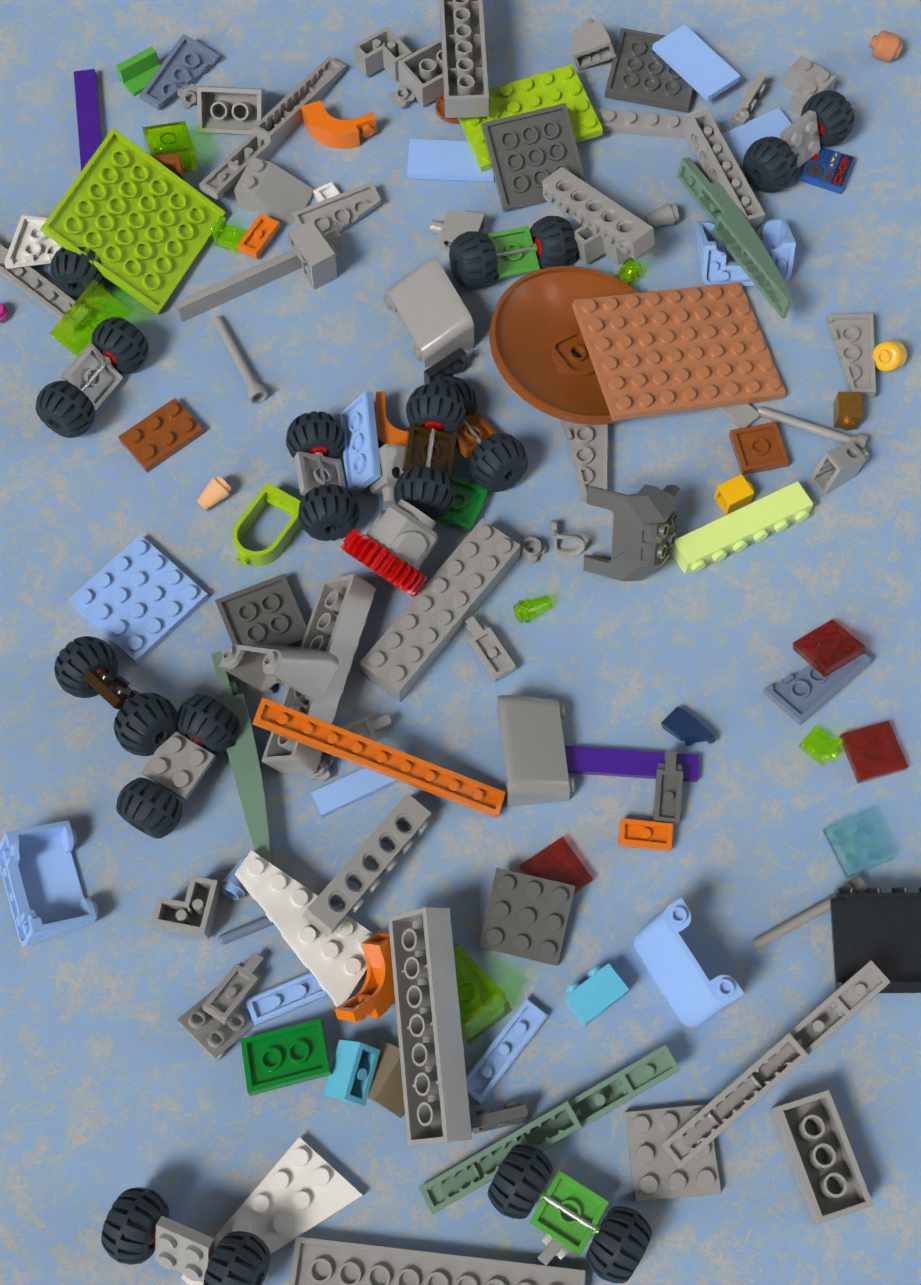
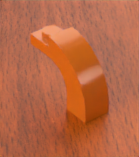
(336, 132)
(385, 431)
(378, 989)

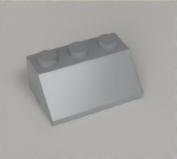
(229, 109)

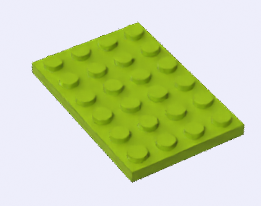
(531, 94)

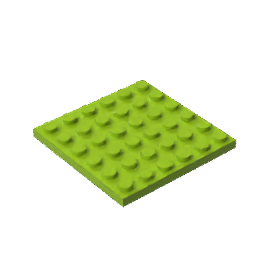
(135, 219)

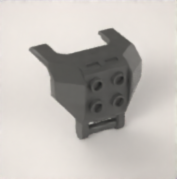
(641, 531)

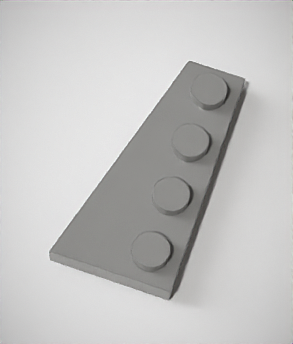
(340, 210)
(854, 346)
(588, 454)

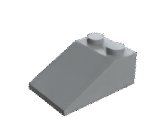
(271, 191)

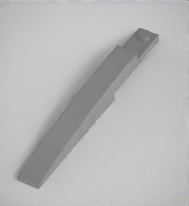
(273, 128)
(774, 1064)

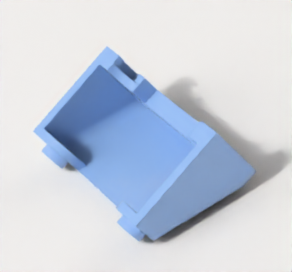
(720, 267)
(44, 882)
(678, 972)

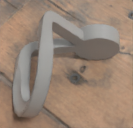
(561, 552)

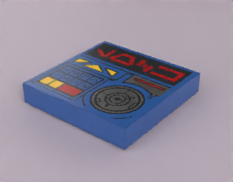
(827, 170)

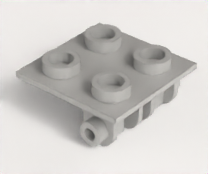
(210, 1032)

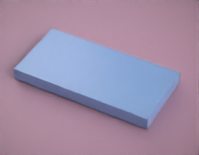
(696, 62)
(766, 125)
(444, 161)
(361, 444)

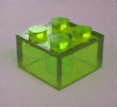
(171, 140)

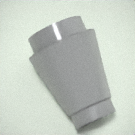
(663, 216)

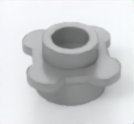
(184, 92)
(402, 98)
(531, 542)
(324, 772)

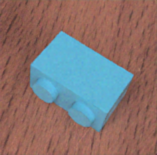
(595, 994)
(352, 1072)

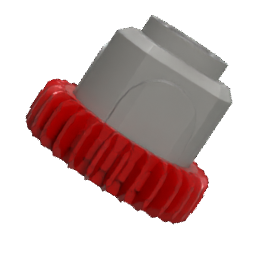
(395, 546)

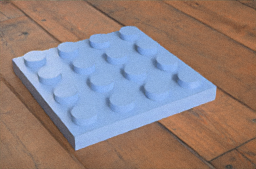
(138, 599)

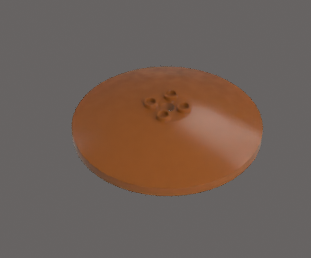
(534, 340)

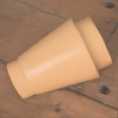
(214, 493)

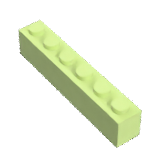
(741, 528)

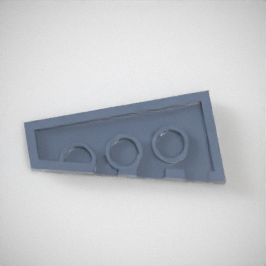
(180, 68)
(809, 690)

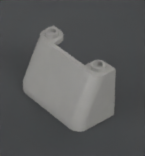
(431, 312)
(265, 665)
(533, 750)

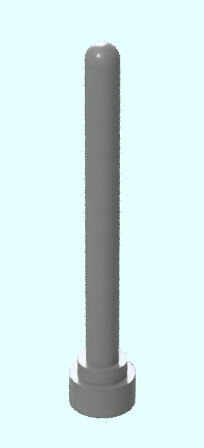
(255, 391)
(859, 440)
(805, 917)

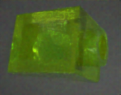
(226, 235)
(821, 746)

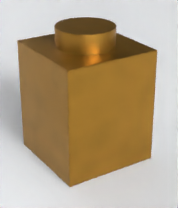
(847, 410)

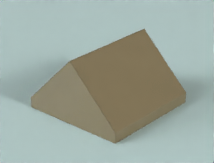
(387, 1080)

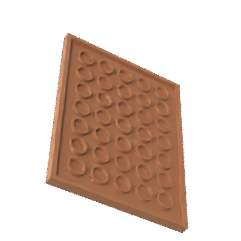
(677, 350)

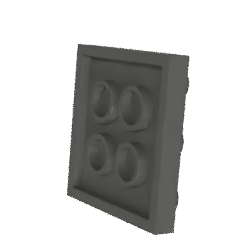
(263, 615)
(527, 916)

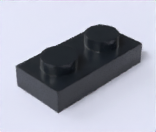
(448, 366)

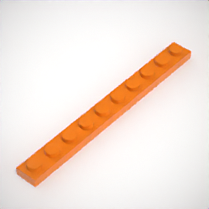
(378, 757)

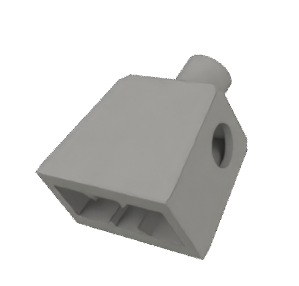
(591, 44)
(455, 224)
(845, 459)
(391, 466)

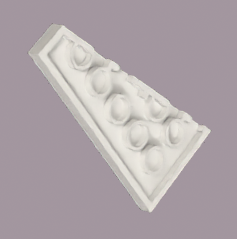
(30, 245)
(333, 960)
(290, 1200)

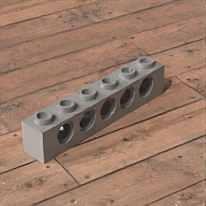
(721, 165)
(598, 213)
(321, 912)

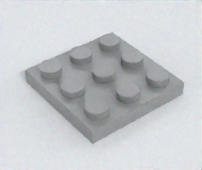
(653, 1170)

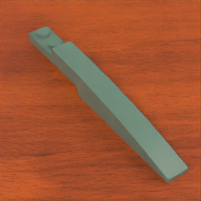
(737, 235)
(247, 766)
(551, 1127)

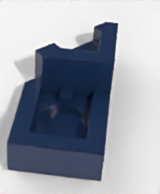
(686, 727)

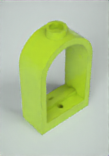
(282, 501)

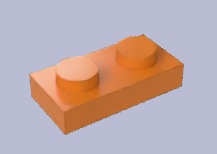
(258, 236)
(645, 834)

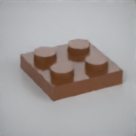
(758, 448)

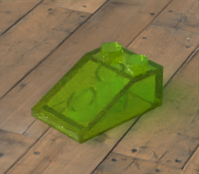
(86, 313)
(480, 998)

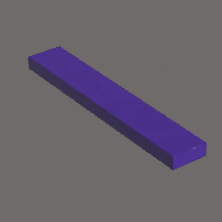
(87, 114)
(625, 762)

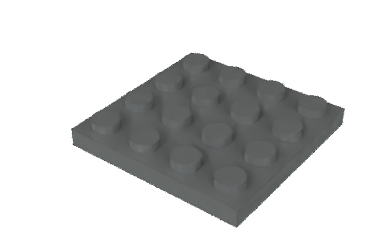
(643, 76)
(528, 150)

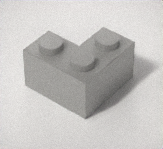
(380, 52)
(805, 80)
(592, 246)
(314, 253)
(193, 916)

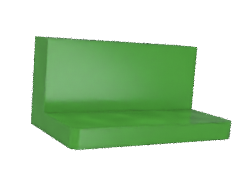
(138, 70)

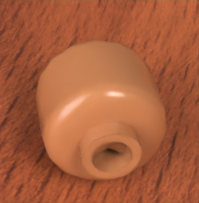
(886, 46)

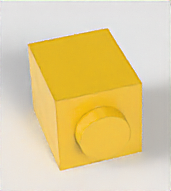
(734, 494)

